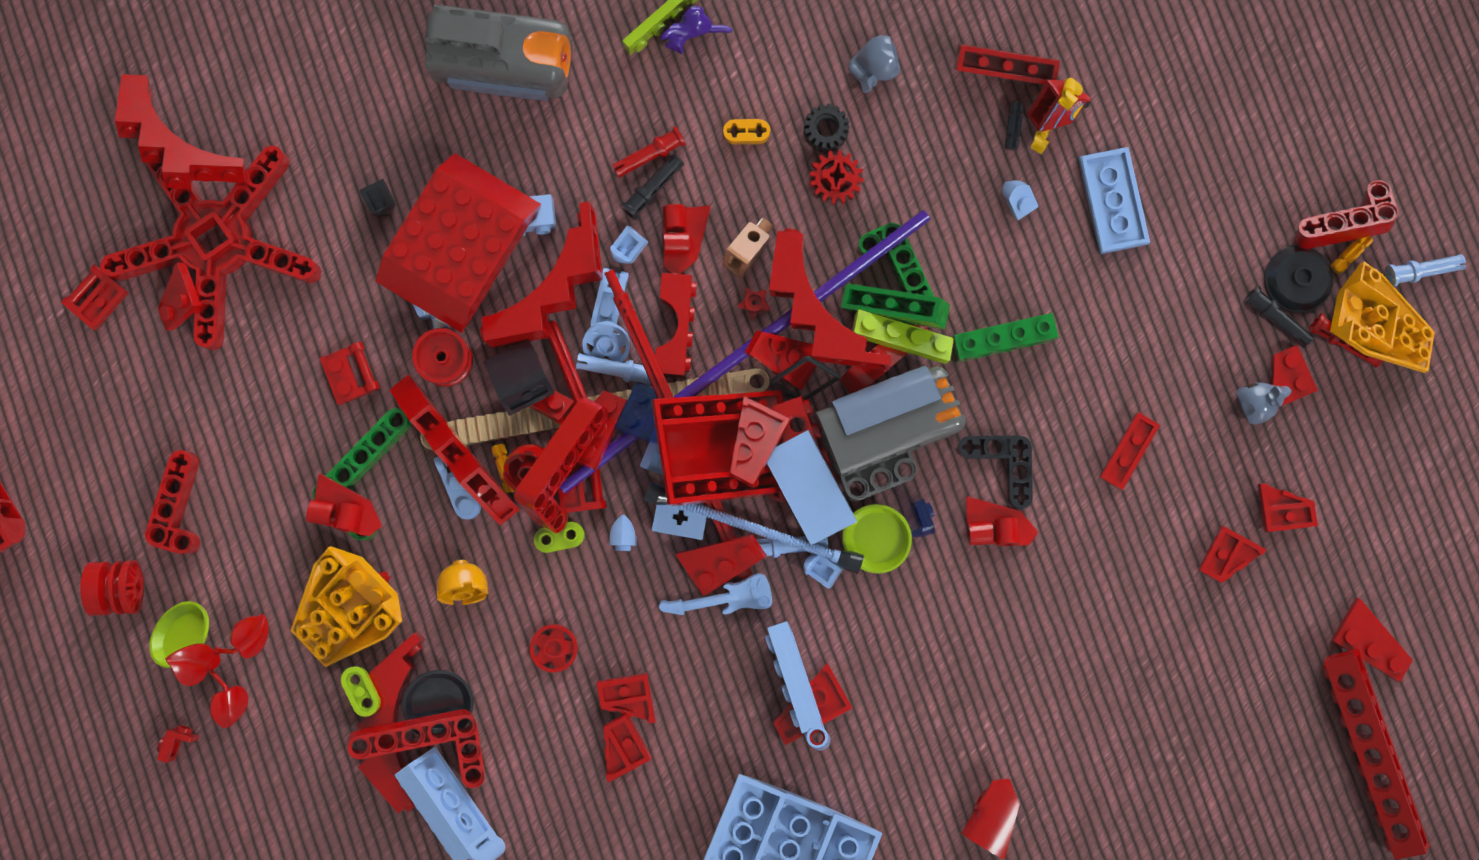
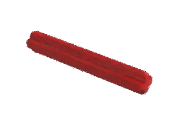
(565, 362)

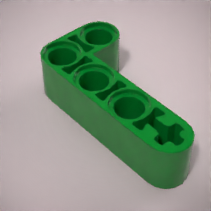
(901, 271)

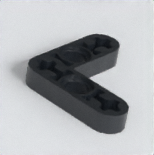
(1007, 452)

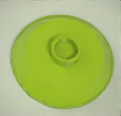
(880, 536)
(177, 628)

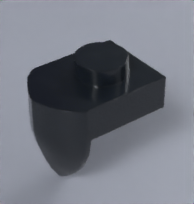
(378, 199)

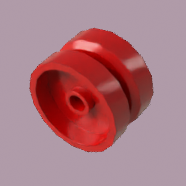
(437, 344)

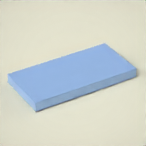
(1114, 200)
(810, 488)

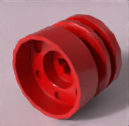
(112, 588)

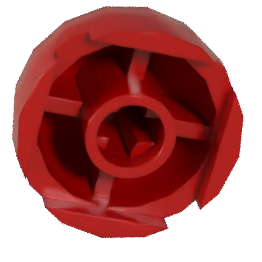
(519, 463)

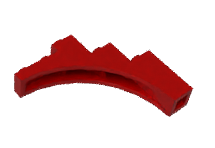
(158, 144)

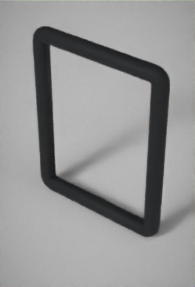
(837, 377)

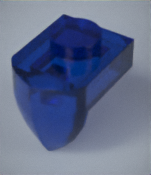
(924, 514)

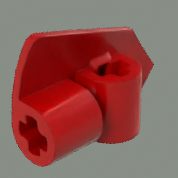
(682, 235)
(342, 509)
(997, 525)
(993, 817)

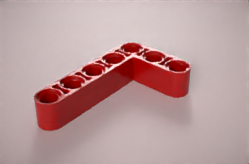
(556, 462)
(426, 738)

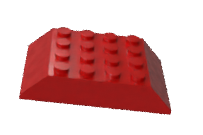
(455, 241)
(698, 447)

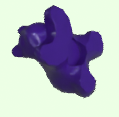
(692, 24)

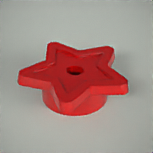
(751, 296)

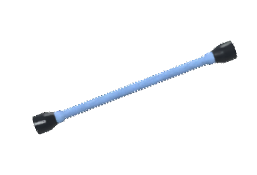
(848, 560)

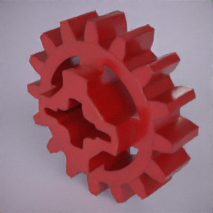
(846, 178)

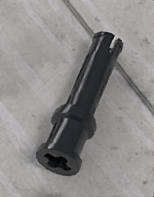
(644, 195)
(1269, 309)

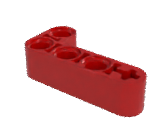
(1315, 230)
(861, 377)
(178, 502)

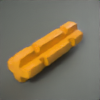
(1350, 254)
(499, 451)

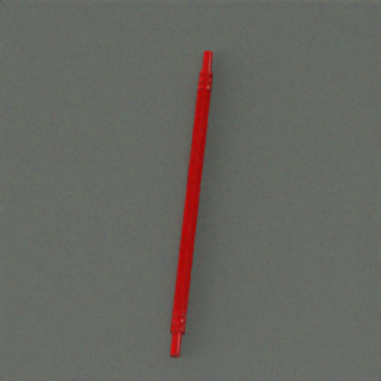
(657, 378)

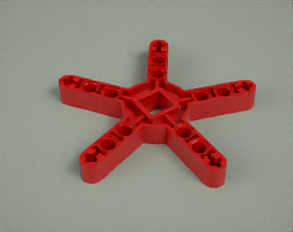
(184, 246)

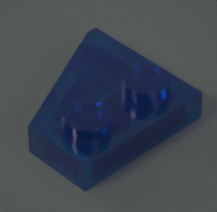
(638, 415)

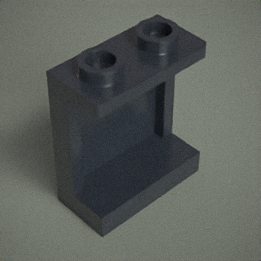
(518, 377)

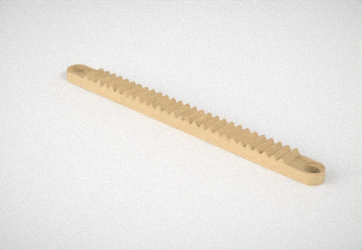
(528, 421)

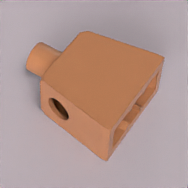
(747, 247)

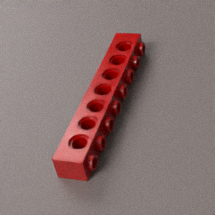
(1400, 844)

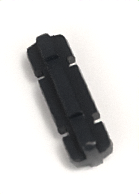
(1014, 126)

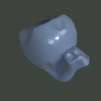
(875, 62)
(1261, 401)

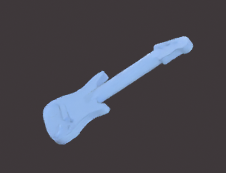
(751, 593)

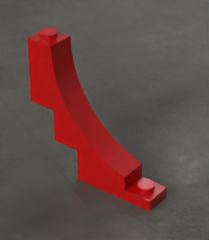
(576, 265)
(832, 340)
(452, 450)
(390, 681)

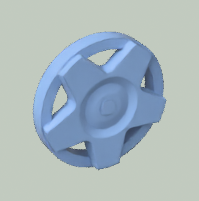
(606, 341)

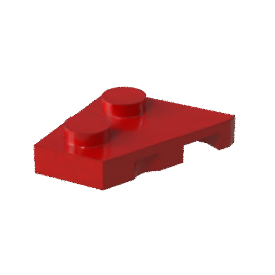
(1291, 371)

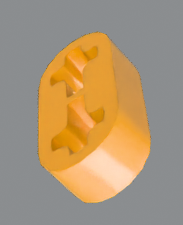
(746, 125)

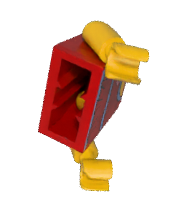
(1056, 107)

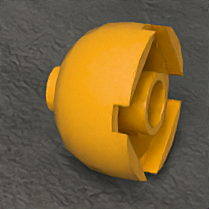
(461, 582)

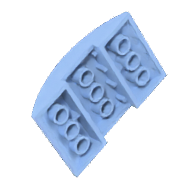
(781, 825)

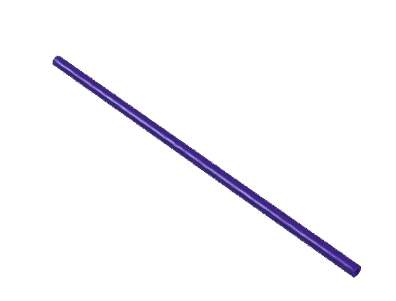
(774, 328)

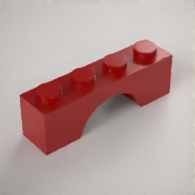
(677, 293)

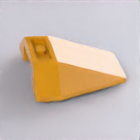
(1381, 321)
(344, 607)

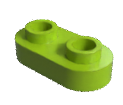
(560, 540)
(358, 692)

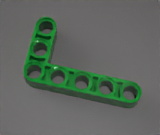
(374, 452)

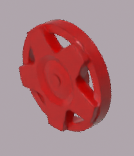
(553, 648)

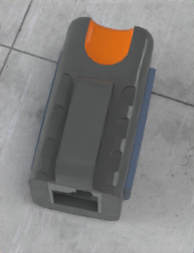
(498, 53)

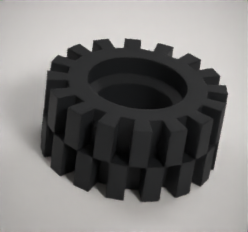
(823, 113)

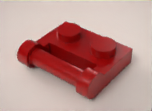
(100, 302)
(342, 377)
(575, 498)

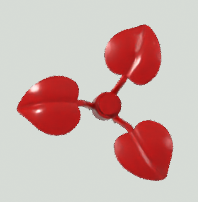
(196, 660)

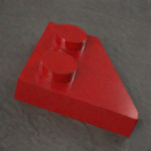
(179, 298)
(1285, 510)
(1228, 555)
(628, 695)
(623, 747)

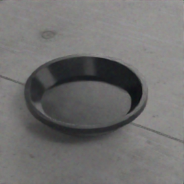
(1298, 279)
(435, 694)

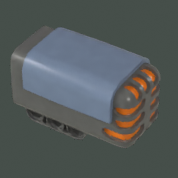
(884, 424)

